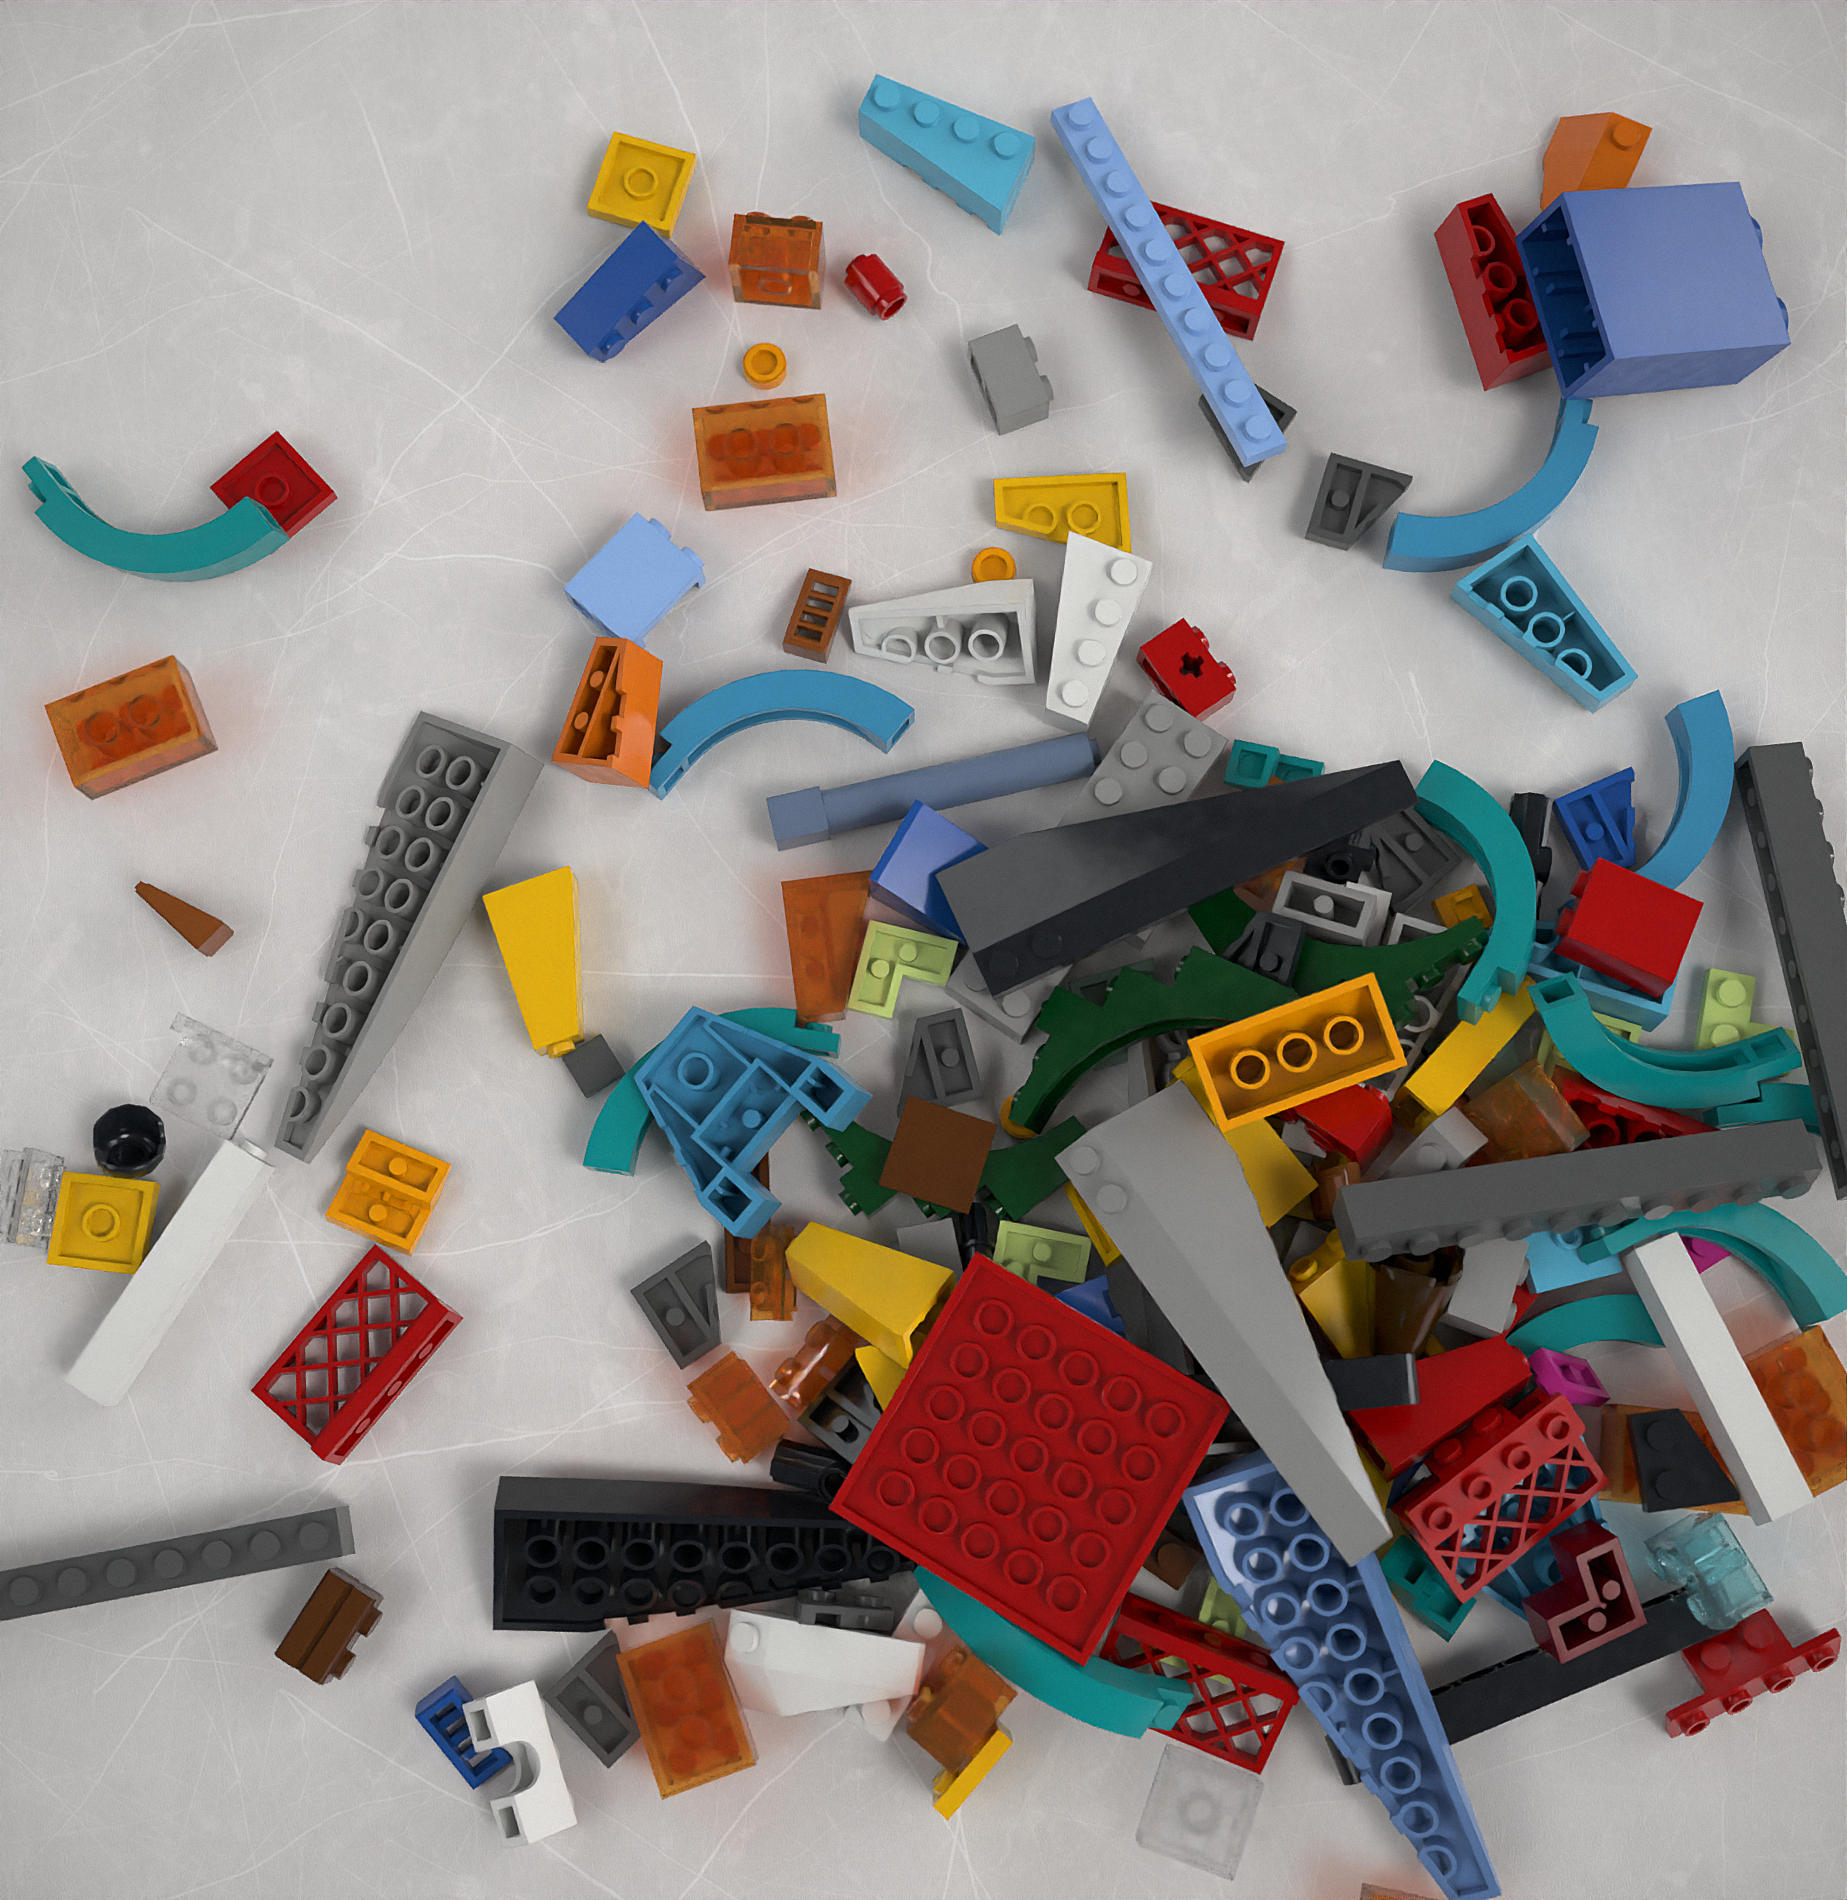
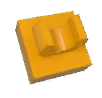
(1460, 906)

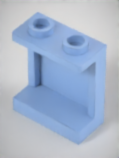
(634, 580)

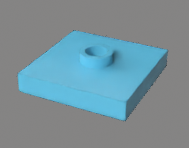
(1558, 1262)

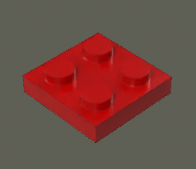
(279, 481)

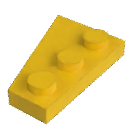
(1064, 503)

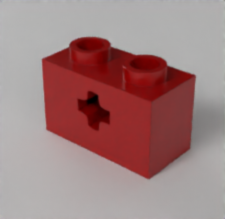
(1187, 647)

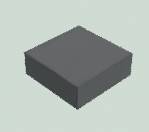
(593, 1066)

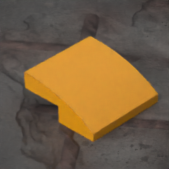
(388, 1192)

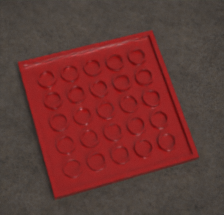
(1031, 1457)

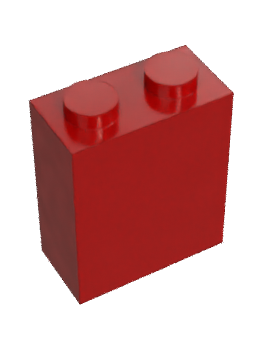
(1627, 927)

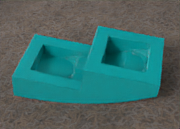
(1254, 763)
(1422, 1589)

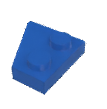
(1600, 820)

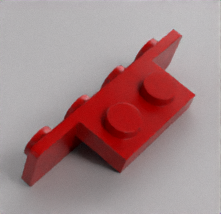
(1488, 1462)
(1744, 1665)

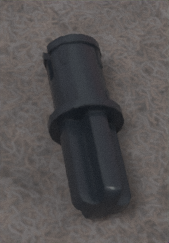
(974, 1234)

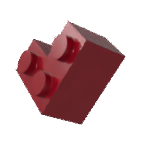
(1593, 1599)

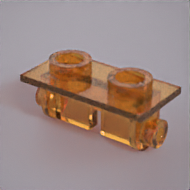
(771, 1293)
(825, 1344)

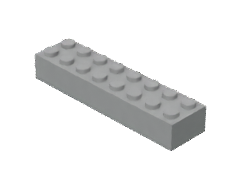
(1150, 766)

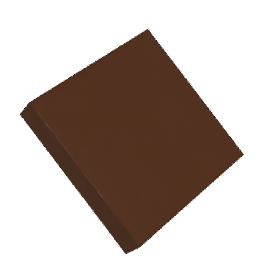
(937, 1155)

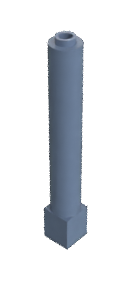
(814, 814)

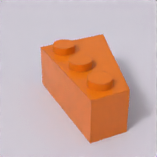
(613, 716)

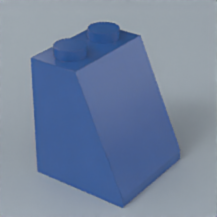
(908, 867)

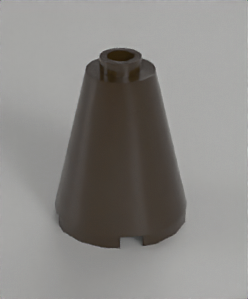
(1408, 1299)

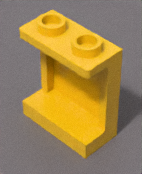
(1334, 1297)

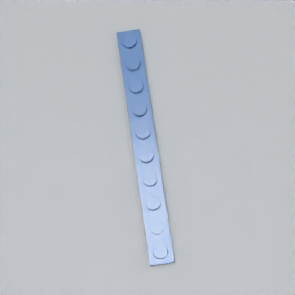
(1168, 283)

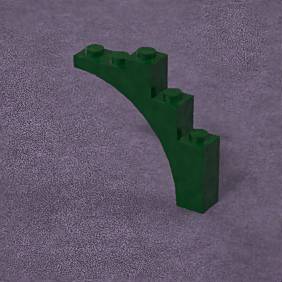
(1321, 965)
(1137, 1007)
(1013, 1176)

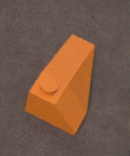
(1592, 154)

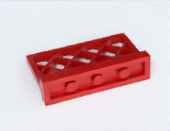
(1235, 312)
(376, 1388)
(1522, 1539)
(1216, 1654)

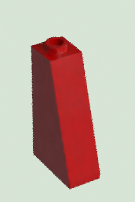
(1452, 1393)

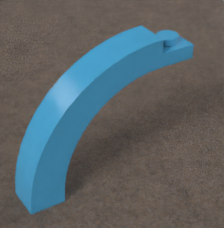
(1472, 538)
(772, 698)
(1705, 786)

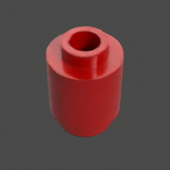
(875, 286)

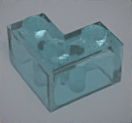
(1711, 1566)

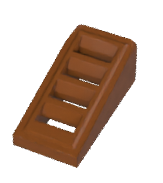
(808, 647)
(196, 926)
(1329, 1181)

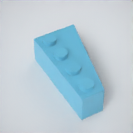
(950, 147)
(1545, 621)
(1603, 992)

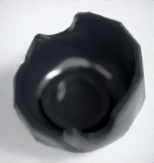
(129, 1141)

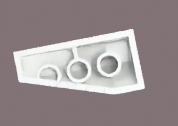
(965, 629)
(815, 1667)

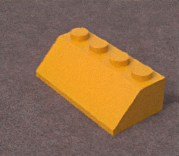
(1296, 1052)

